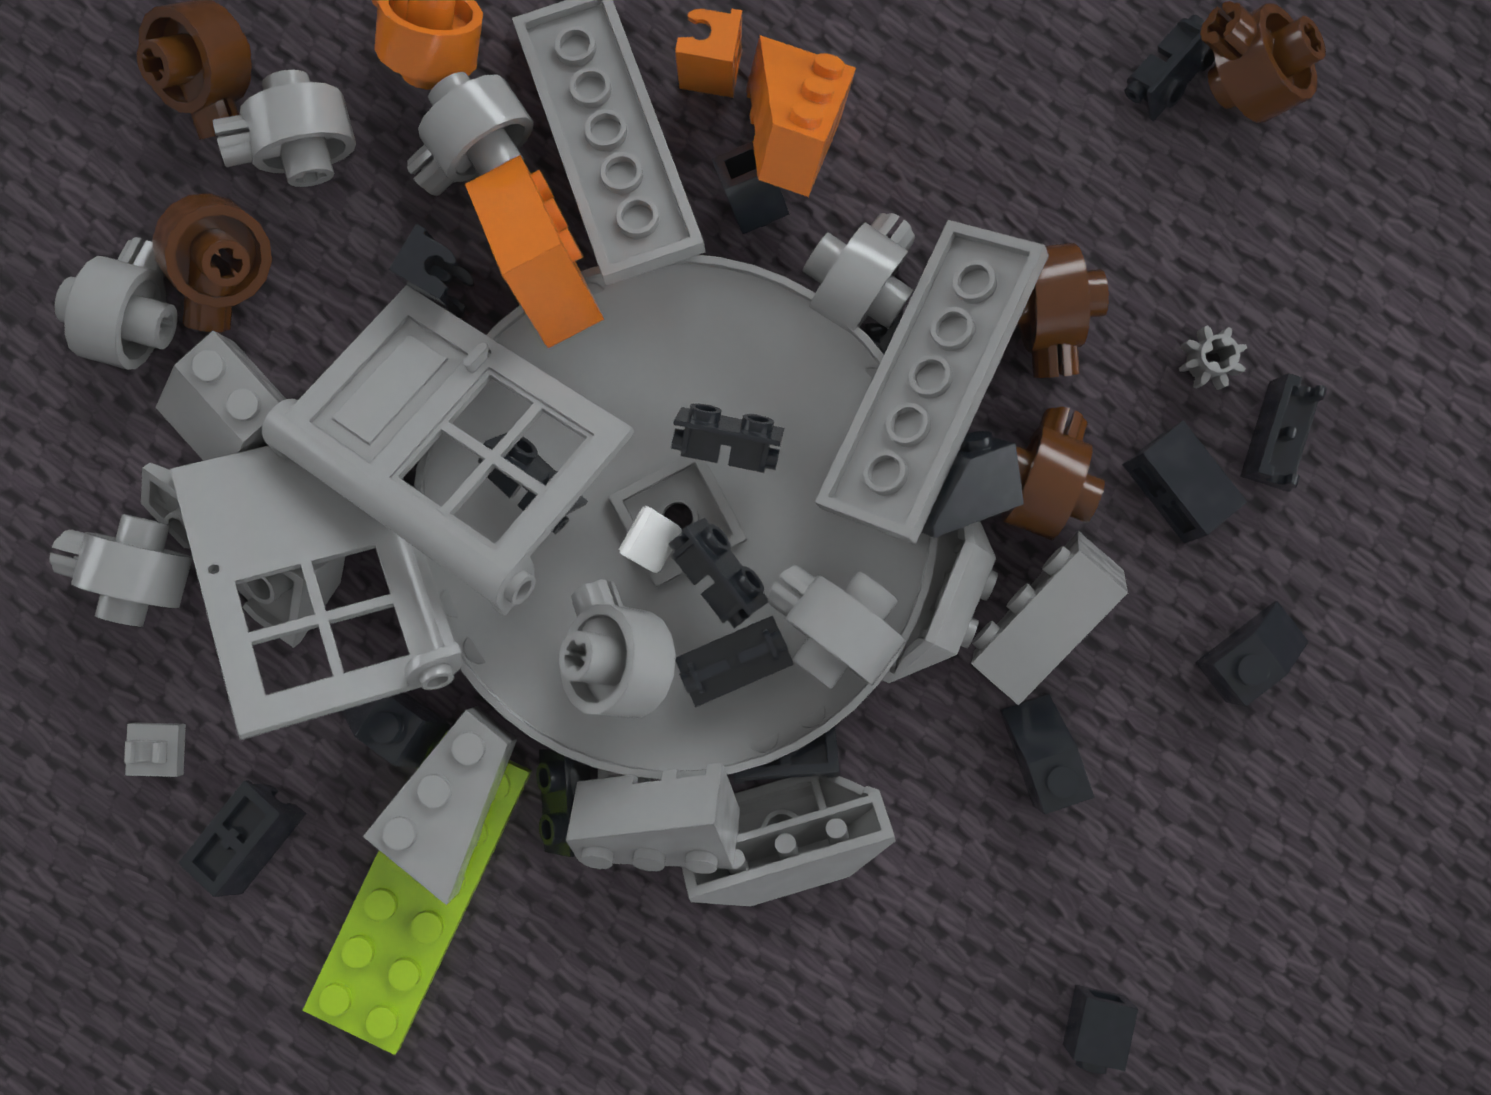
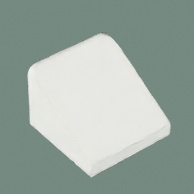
(649, 539)

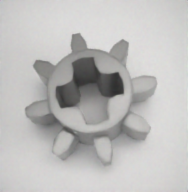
(1221, 344)

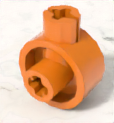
(428, 38)

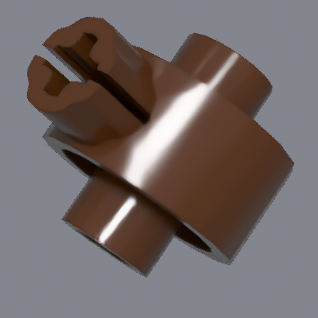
(1262, 59)
(195, 60)
(212, 257)
(1060, 311)
(1056, 476)

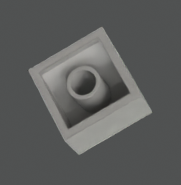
(218, 399)

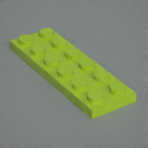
(400, 937)

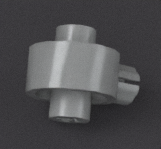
(289, 129)
(468, 131)
(859, 276)
(117, 308)
(124, 569)
(840, 625)
(615, 655)

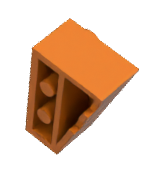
(794, 111)
(534, 249)

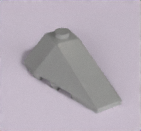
(269, 598)

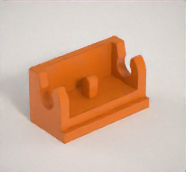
(713, 62)

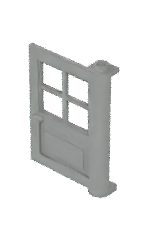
(393, 401)
(269, 516)

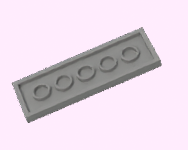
(608, 138)
(932, 380)

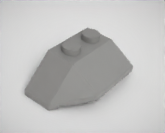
(957, 583)
(796, 839)

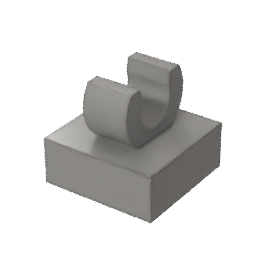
(155, 749)

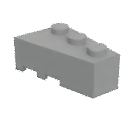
(1049, 617)
(444, 804)
(656, 822)

